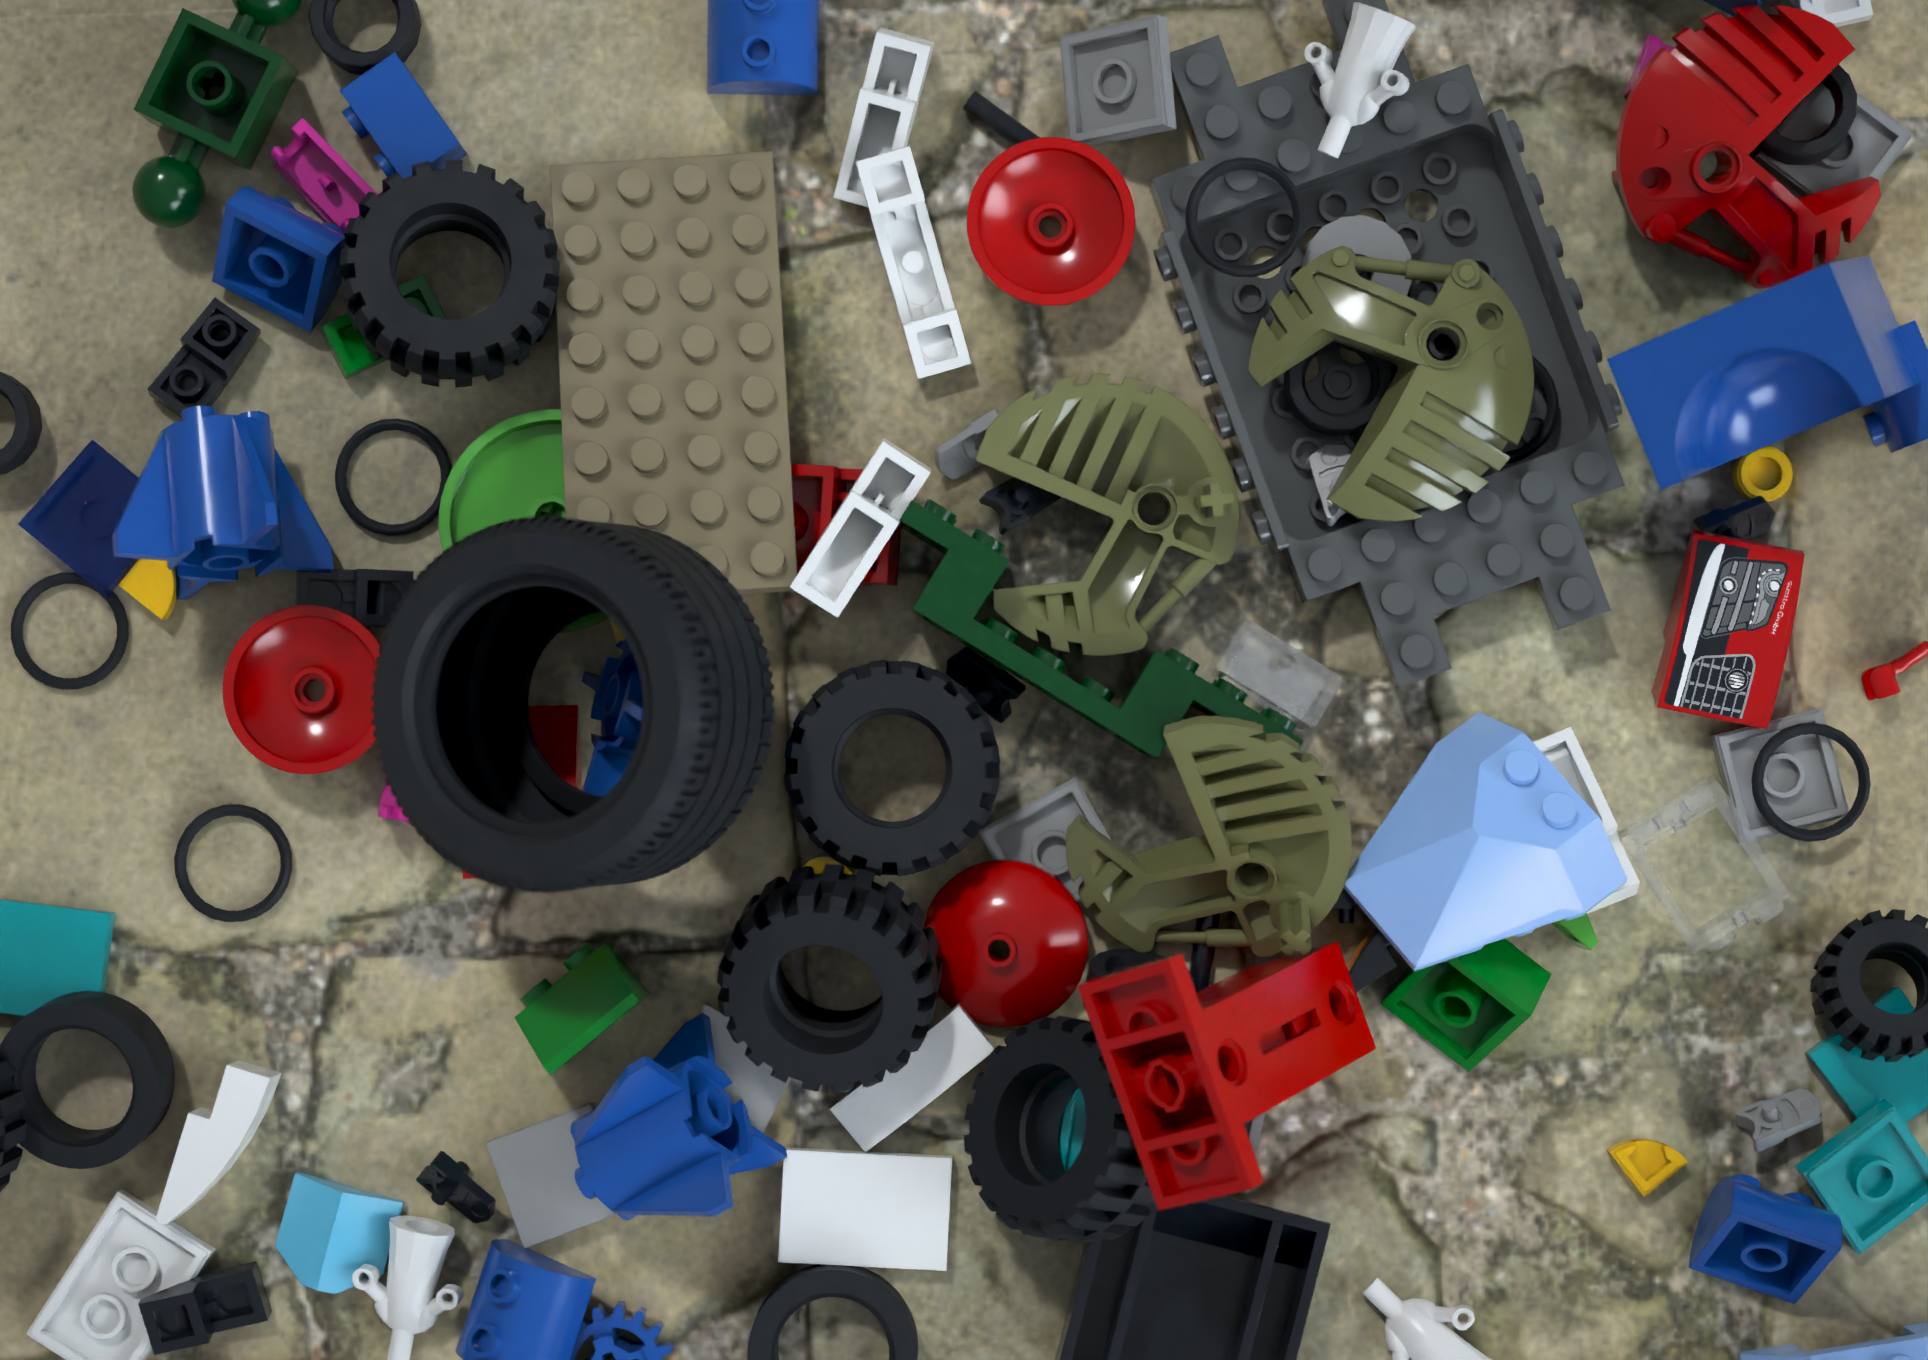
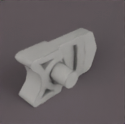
(959, 453)
(1326, 467)
(1780, 1117)

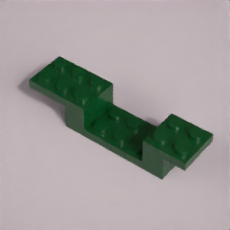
(1154, 699)

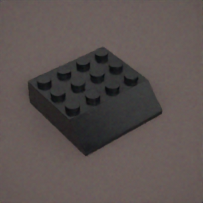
(1197, 1286)

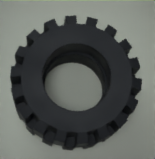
(1841, 990)

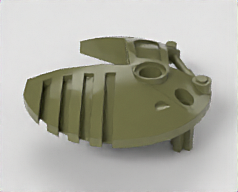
(1437, 418)
(1106, 452)
(1254, 807)

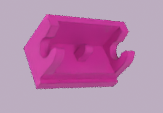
(321, 175)

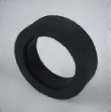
(140, 1045)
(834, 1281)

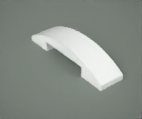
(913, 262)

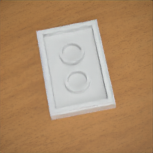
(865, 1209)
(121, 1262)

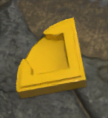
(152, 586)
(1646, 1162)

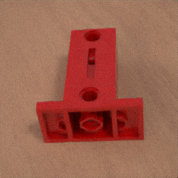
(1219, 1057)

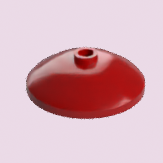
(1060, 183)
(270, 680)
(1036, 920)

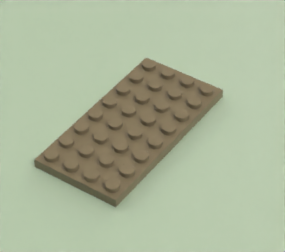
(677, 357)

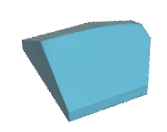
(334, 1231)

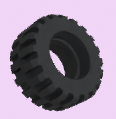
(465, 204)
(816, 751)
(819, 1042)
(1017, 1136)

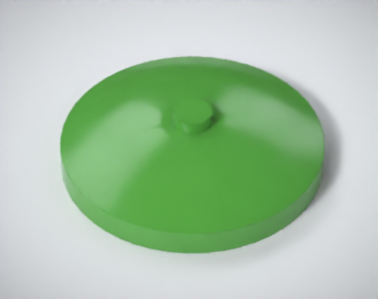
(507, 476)

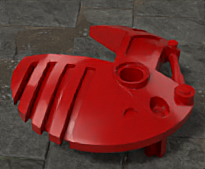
(1725, 96)

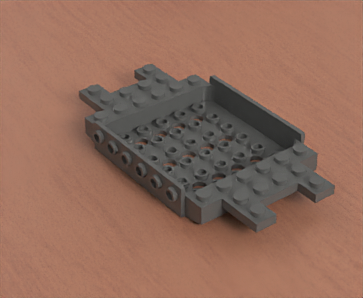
(1486, 212)

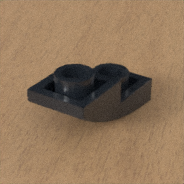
(207, 360)

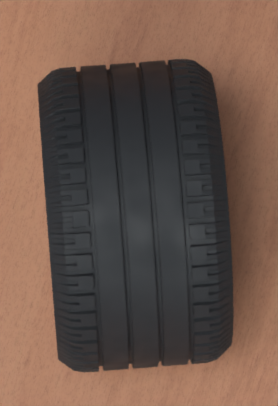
(460, 726)

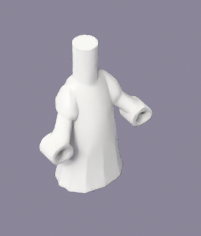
(1362, 72)
(414, 1271)
(1418, 1329)

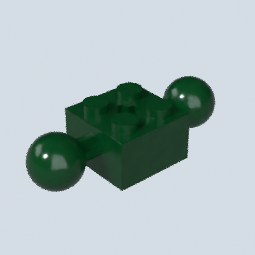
(232, 125)

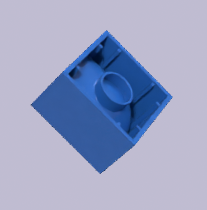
(1764, 369)

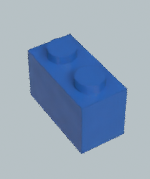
(399, 119)

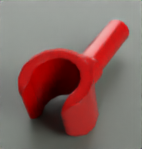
(1881, 680)

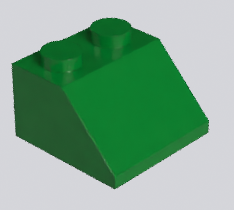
(1469, 1000)
(579, 1006)

